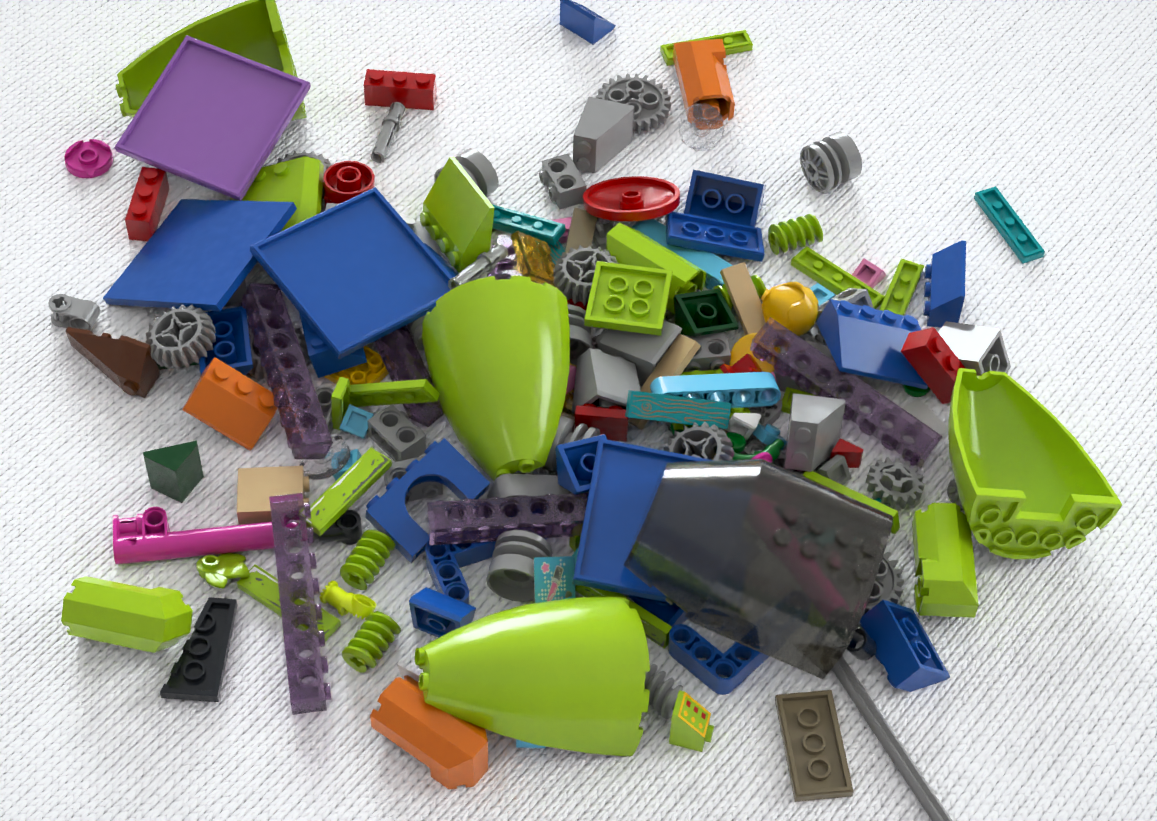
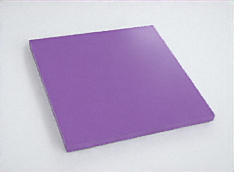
(213, 117)

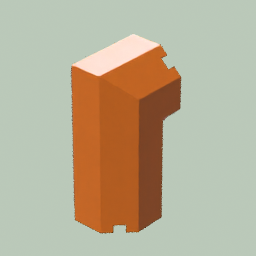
(704, 75)
(441, 741)

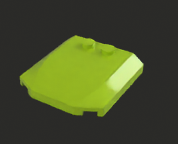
(290, 181)

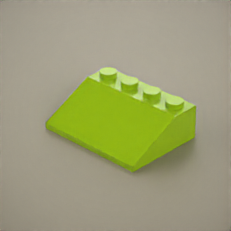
(458, 216)

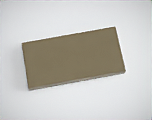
(813, 746)

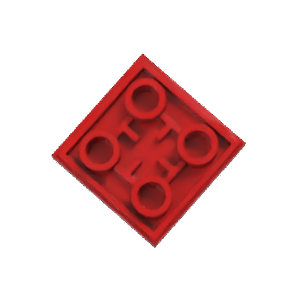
(609, 420)

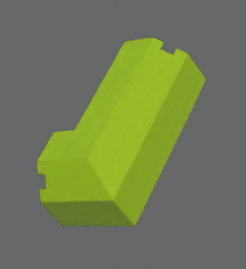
(637, 249)
(944, 562)
(126, 614)

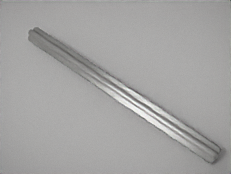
(890, 742)

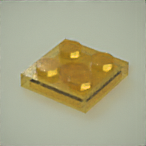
(533, 258)

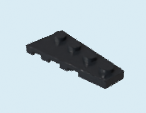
(204, 656)

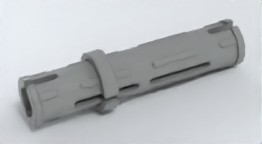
(390, 125)
(485, 263)

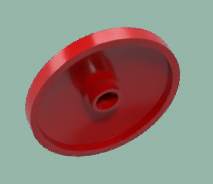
(631, 198)

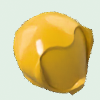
(791, 306)

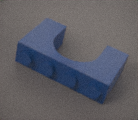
(439, 465)

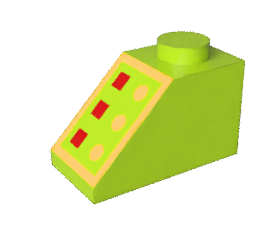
(690, 724)

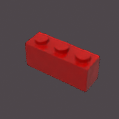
(407, 88)
(147, 204)
(933, 361)

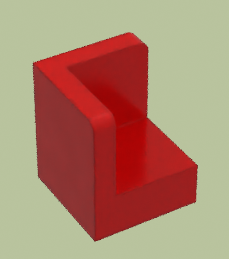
(744, 365)

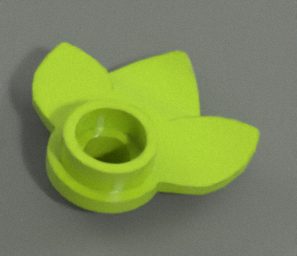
(221, 568)

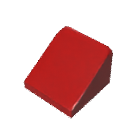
(851, 452)

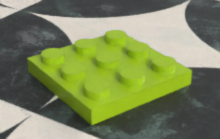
(628, 298)

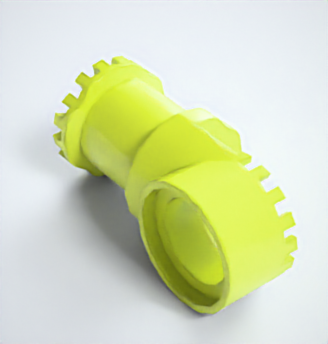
(347, 602)

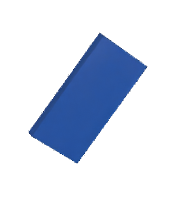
(714, 236)

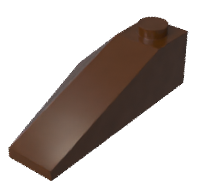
(121, 359)

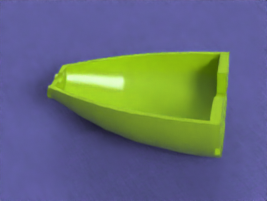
(246, 29)
(501, 368)
(1021, 470)
(546, 674)

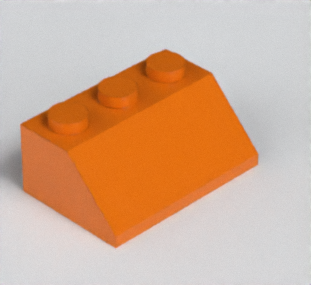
(231, 403)

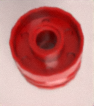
(346, 181)

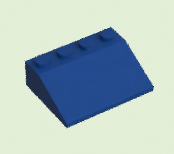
(869, 341)

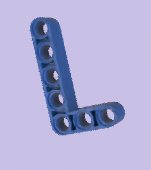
(451, 561)
(716, 661)

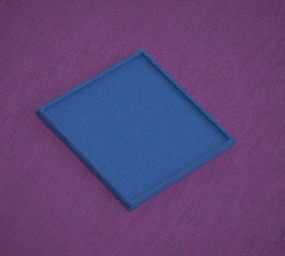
(199, 254)
(354, 272)
(615, 506)

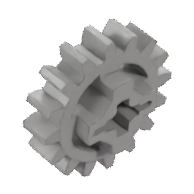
(895, 483)

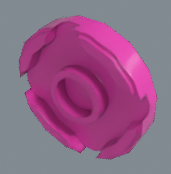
(88, 158)

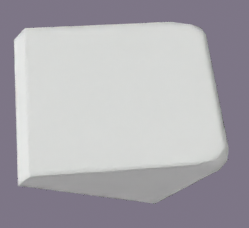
(743, 423)

